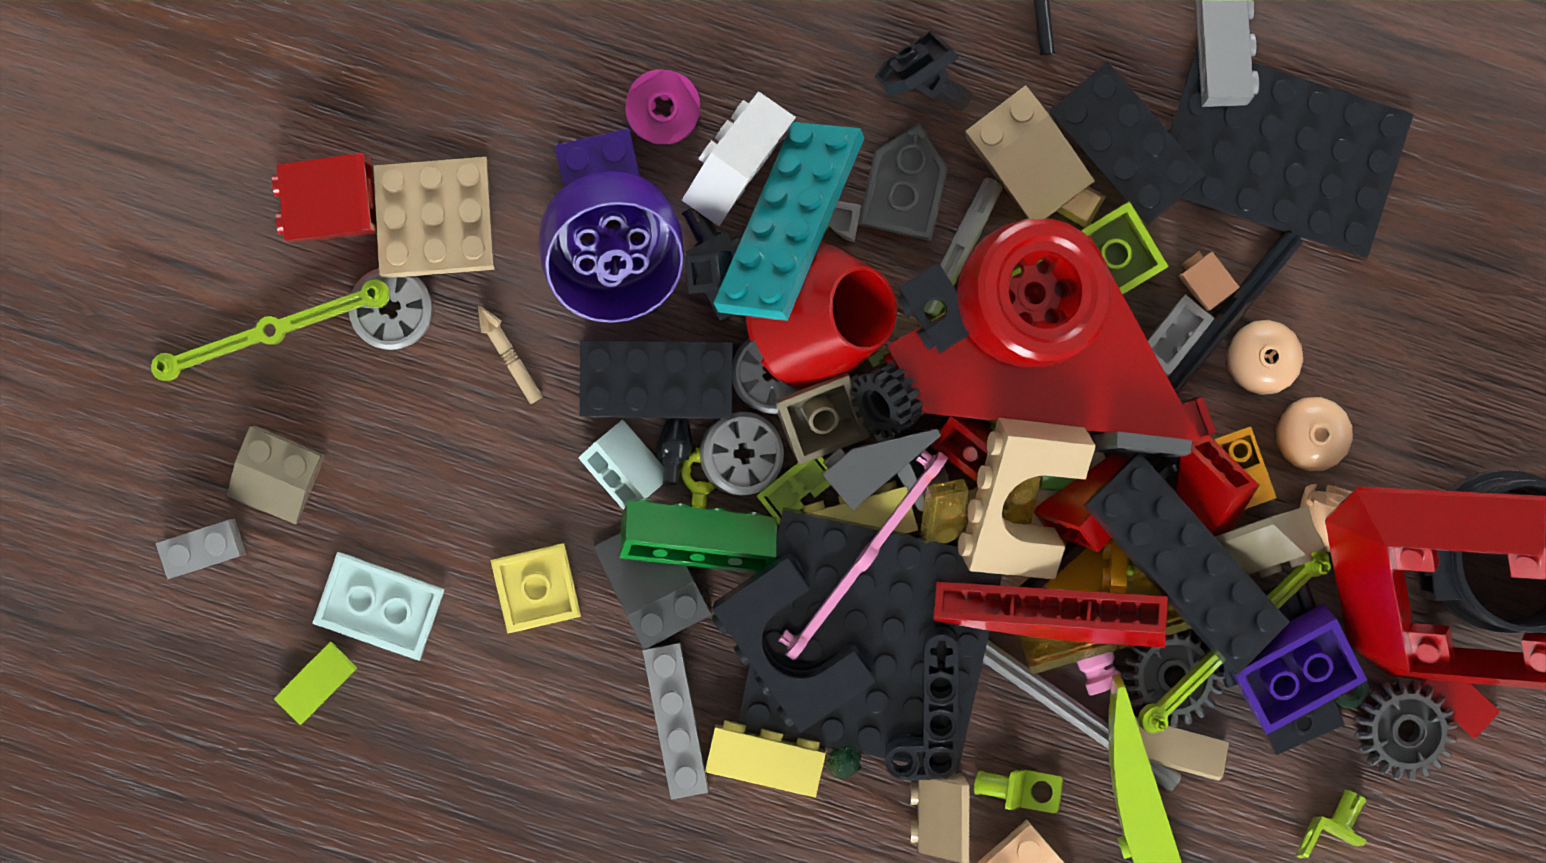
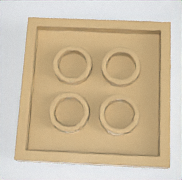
(433, 217)

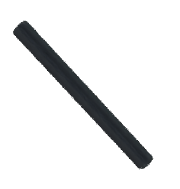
(1235, 308)

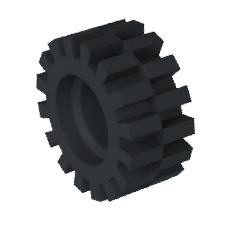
(886, 400)

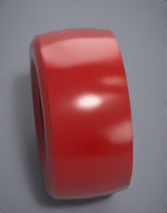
(994, 299)

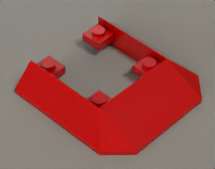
(1397, 529)

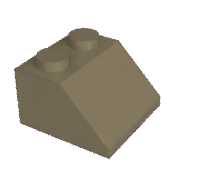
(821, 419)
(274, 474)
(1274, 541)

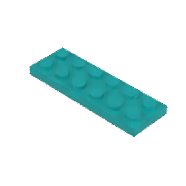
(789, 221)

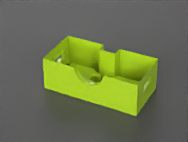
(793, 486)

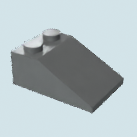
(869, 466)
(653, 594)

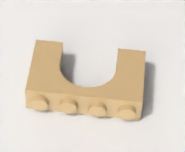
(1015, 454)

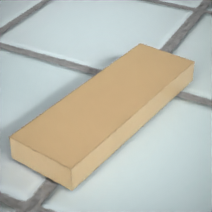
(1186, 751)

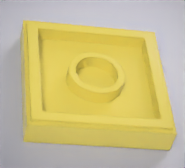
(536, 588)

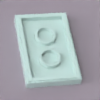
(378, 606)

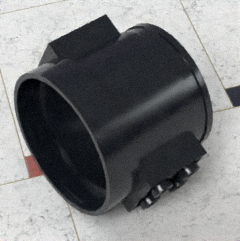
(1449, 582)

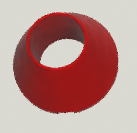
(810, 343)

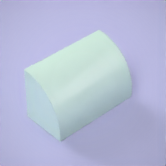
(623, 465)

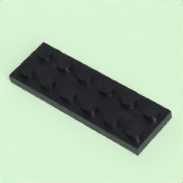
(1186, 563)

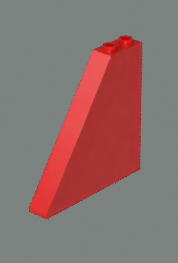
(1103, 388)

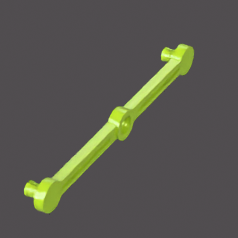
(168, 366)
(1155, 716)

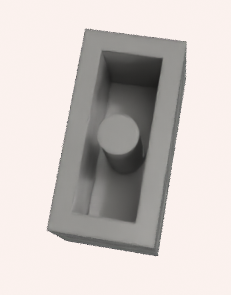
(200, 548)

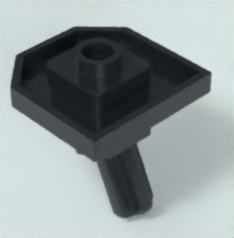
(922, 68)

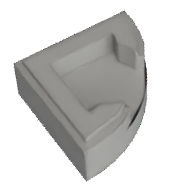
(845, 220)

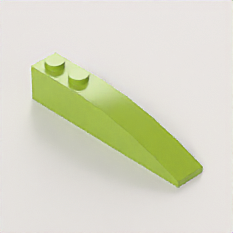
(1135, 791)

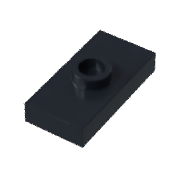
(1306, 727)

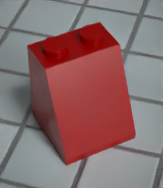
(326, 198)

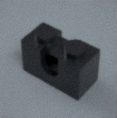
(927, 286)

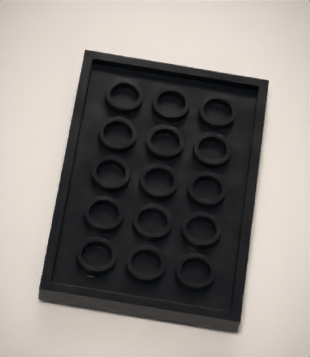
(1294, 157)

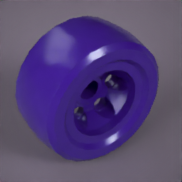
(641, 270)

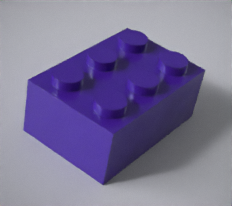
(1299, 670)

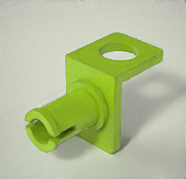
(1018, 789)
(1339, 825)

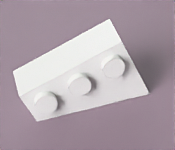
(737, 156)

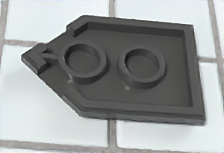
(905, 186)

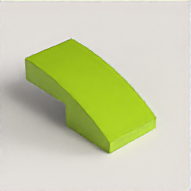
(315, 683)

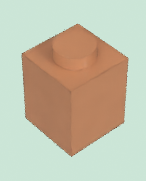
(1207, 279)

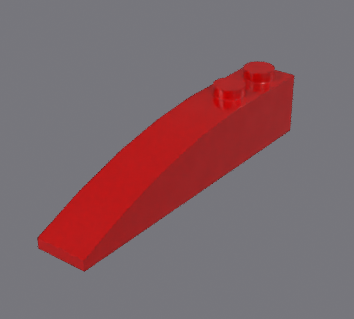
(1055, 613)

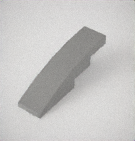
(1178, 333)

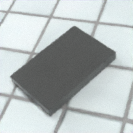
(1149, 446)

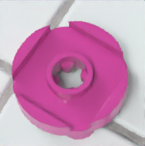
(668, 86)

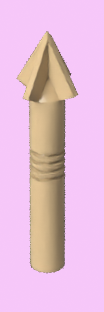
(491, 325)

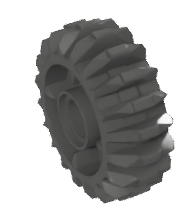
(1150, 671)
(1428, 735)

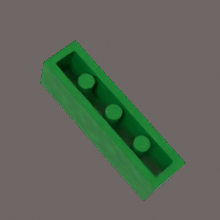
(697, 536)

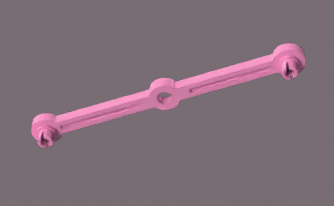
(932, 466)

